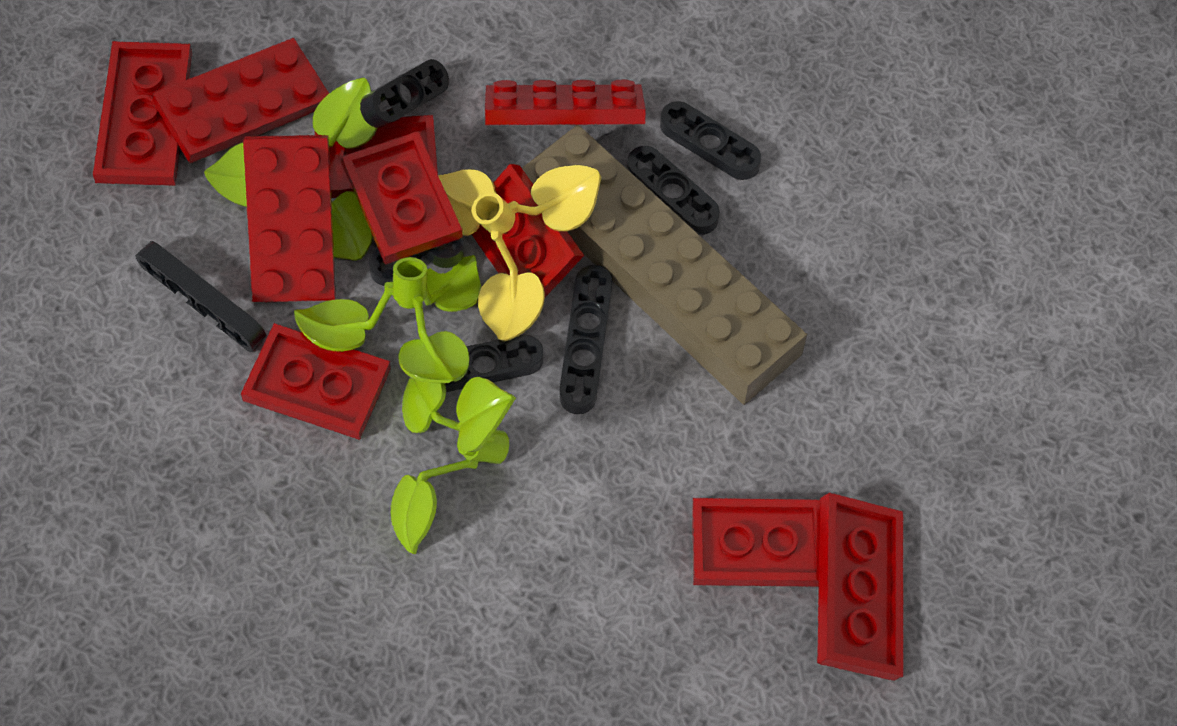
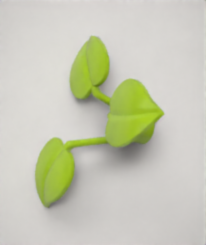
(340, 119)
(431, 359)
(480, 413)

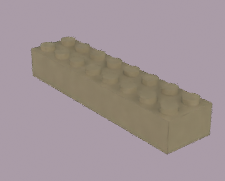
(676, 274)

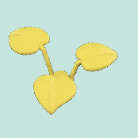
(566, 201)

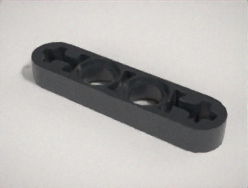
(201, 295)
(585, 339)

